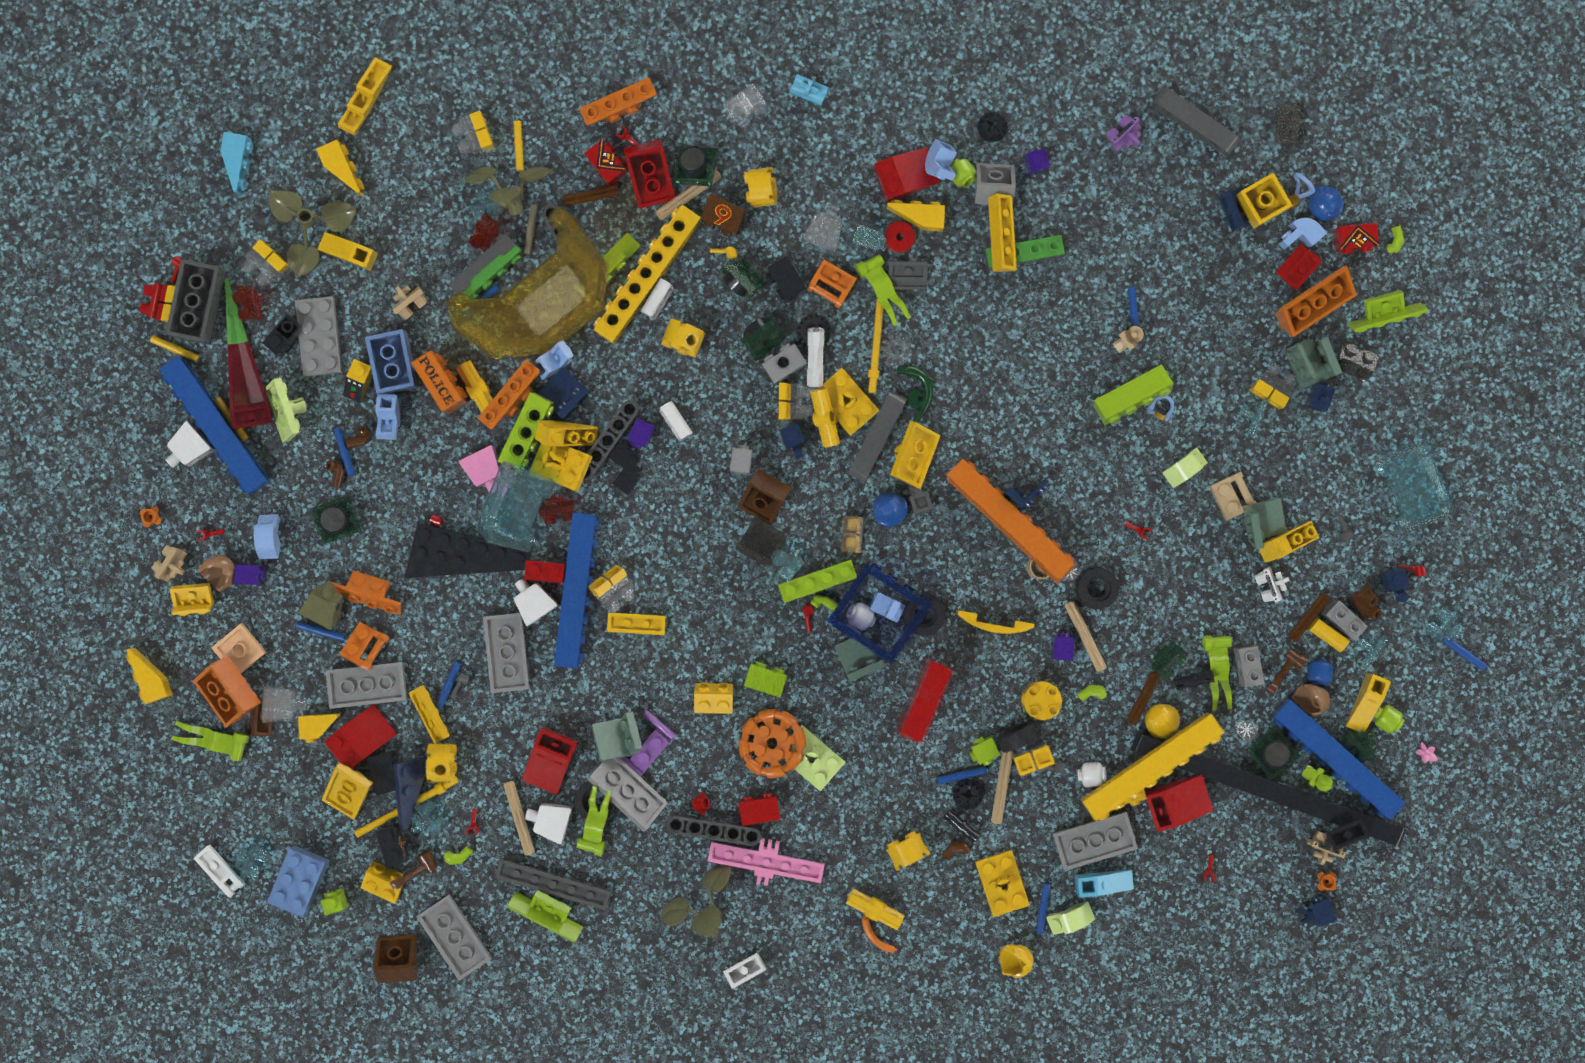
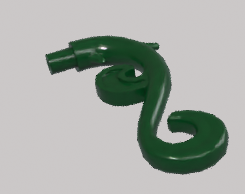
(926, 380)

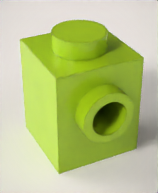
(983, 750)

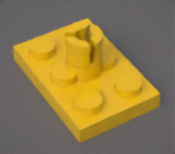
(849, 401)
(915, 454)
(562, 465)
(347, 790)
(1002, 883)

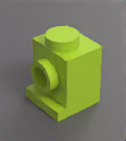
(334, 901)

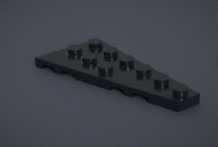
(449, 552)

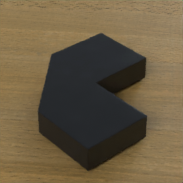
(627, 460)

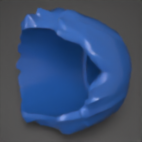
(1325, 203)
(890, 509)

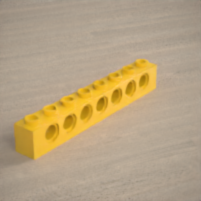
(680, 238)

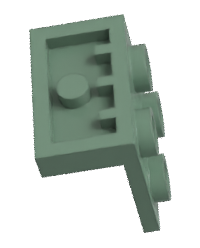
(1328, 359)
(1305, 361)
(1264, 521)
(858, 659)
(617, 738)

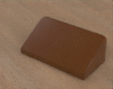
(256, 727)

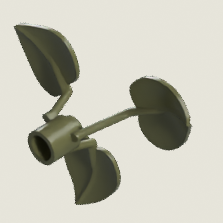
(510, 196)
(288, 204)
(710, 919)

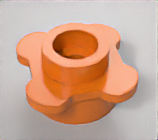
(145, 513)
(1331, 885)

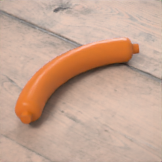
(874, 939)

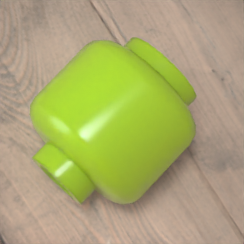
(964, 172)
(1389, 719)

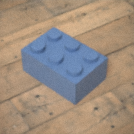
(391, 362)
(298, 881)

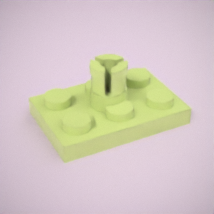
(283, 409)
(818, 762)

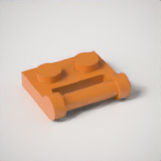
(836, 279)
(359, 643)

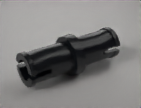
(1194, 680)
(961, 826)

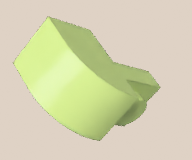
(1185, 468)
(1072, 919)

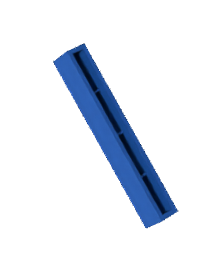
(213, 423)
(575, 590)
(1338, 759)

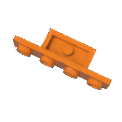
(618, 103)
(511, 396)
(368, 591)

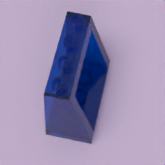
(891, 581)

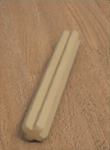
(683, 198)
(1085, 636)
(1001, 789)
(519, 818)

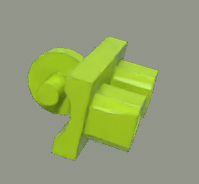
(1317, 779)

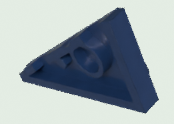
(408, 782)

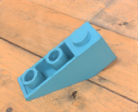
(235, 153)
(1103, 883)

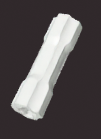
(815, 357)

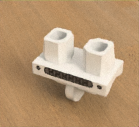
(1272, 593)

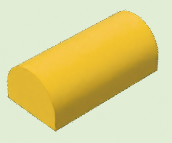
(1328, 635)

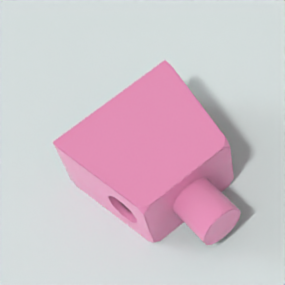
(482, 467)

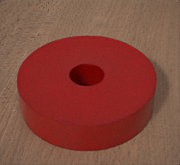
(908, 237)

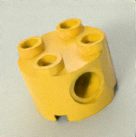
(761, 187)
(683, 338)
(1041, 700)
(441, 763)
(907, 851)

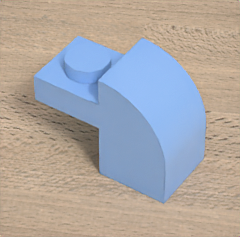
(939, 160)
(1306, 230)
(554, 360)
(388, 416)
(266, 537)
(886, 607)

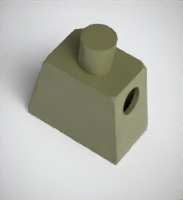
(323, 605)

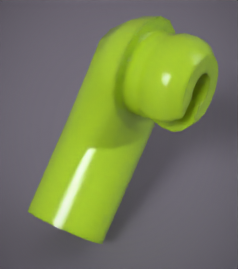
(1398, 240)
(826, 601)
(1092, 690)
(457, 858)

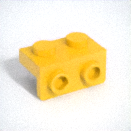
(191, 599)
(713, 698)
(378, 880)

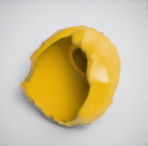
(1162, 721)
(1015, 960)

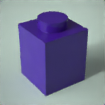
(1036, 162)
(641, 434)
(249, 574)
(1062, 647)

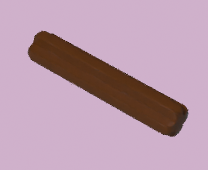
(590, 195)
(1309, 617)
(1143, 698)

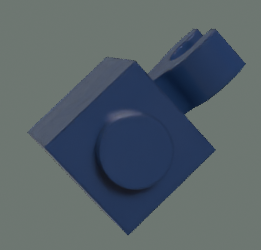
(1320, 397)
(792, 439)
(1394, 581)
(1319, 911)

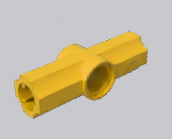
(475, 385)
(825, 417)
(875, 909)

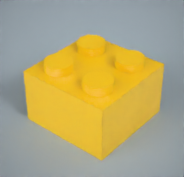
(1263, 200)

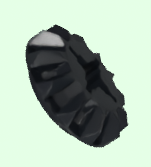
(983, 127)
(960, 799)

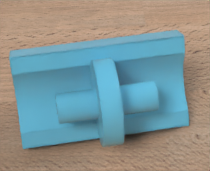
(809, 90)

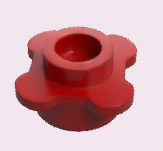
(701, 803)

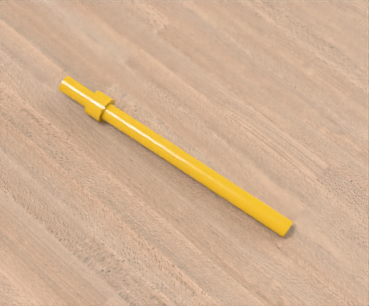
(873, 372)
(439, 789)

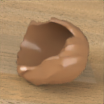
(218, 571)
(1312, 699)

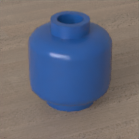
(1320, 673)

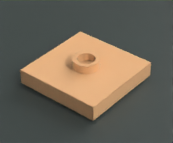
(240, 647)

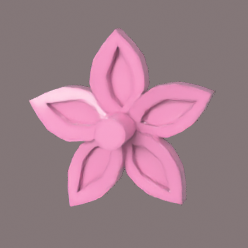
(1426, 754)

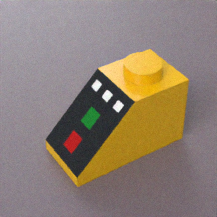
(357, 381)
(316, 726)

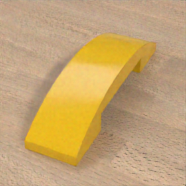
(1017, 626)

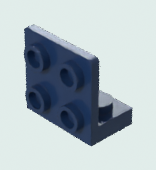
(1232, 209)
(565, 393)
(1016, 495)

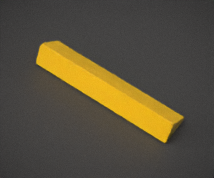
(1002, 233)

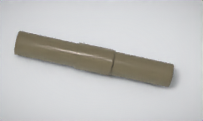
(530, 229)

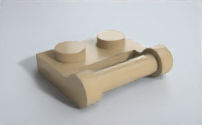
(1227, 498)

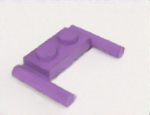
(651, 747)

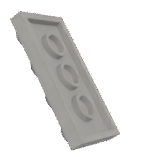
(319, 336)
(506, 653)
(362, 687)
(629, 792)
(1095, 841)
(454, 937)

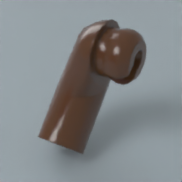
(361, 439)
(337, 471)
(956, 847)

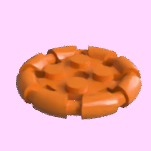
(760, 743)

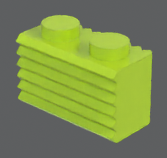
(765, 679)

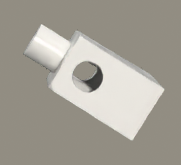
(188, 446)
(533, 601)
(550, 821)

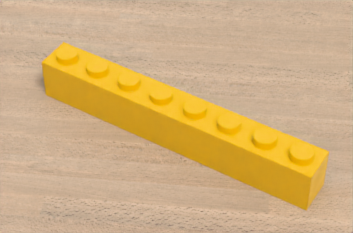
(1152, 766)

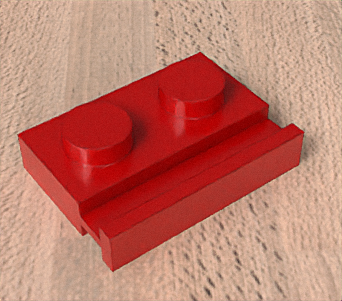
(1298, 266)

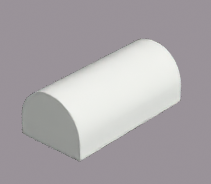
(657, 299)
(675, 421)
(745, 970)

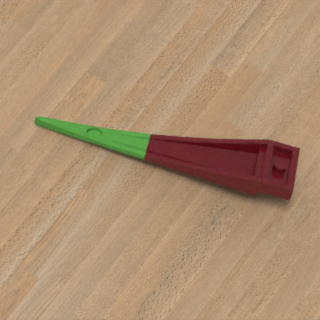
(246, 392)

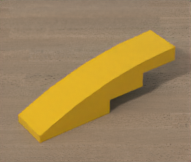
(365, 96)

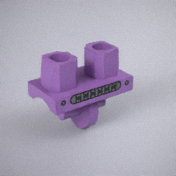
(1127, 136)

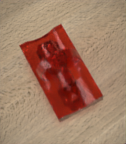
(485, 232)
(250, 302)
(554, 506)

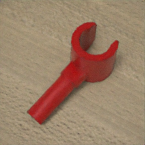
(626, 136)
(175, 262)
(436, 520)
(1137, 529)
(206, 534)
(1419, 570)
(808, 610)
(473, 823)
(1209, 870)

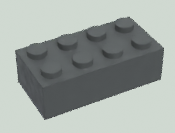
(195, 301)

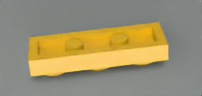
(636, 623)
(429, 714)

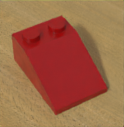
(649, 173)
(904, 175)
(360, 737)

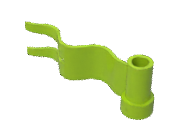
(882, 285)
(1219, 665)
(215, 741)
(595, 825)

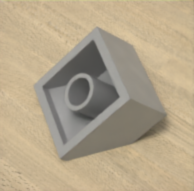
(993, 180)

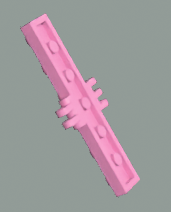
(766, 862)

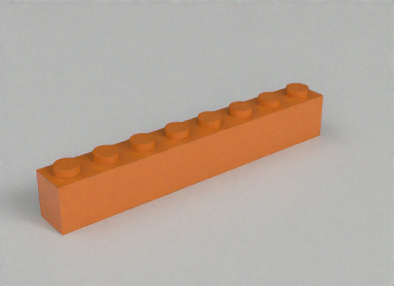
(1010, 521)

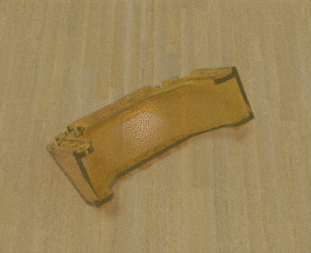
(544, 305)

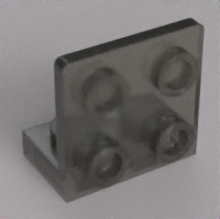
(761, 541)

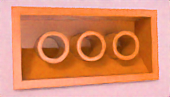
(1316, 302)

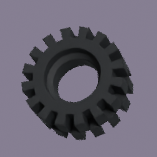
(813, 320)

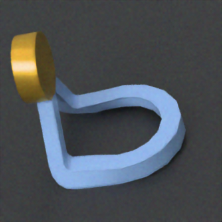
(1295, 199)
(1164, 418)

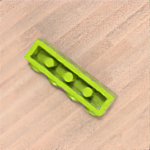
(1133, 395)

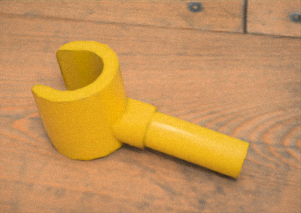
(730, 252)

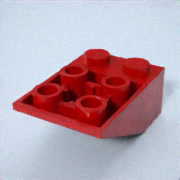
(549, 760)
(1178, 802)

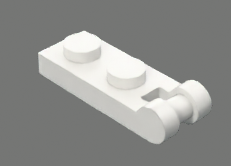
(219, 870)

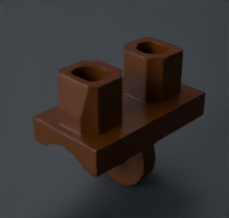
(1366, 603)

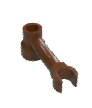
(1293, 659)
(426, 863)

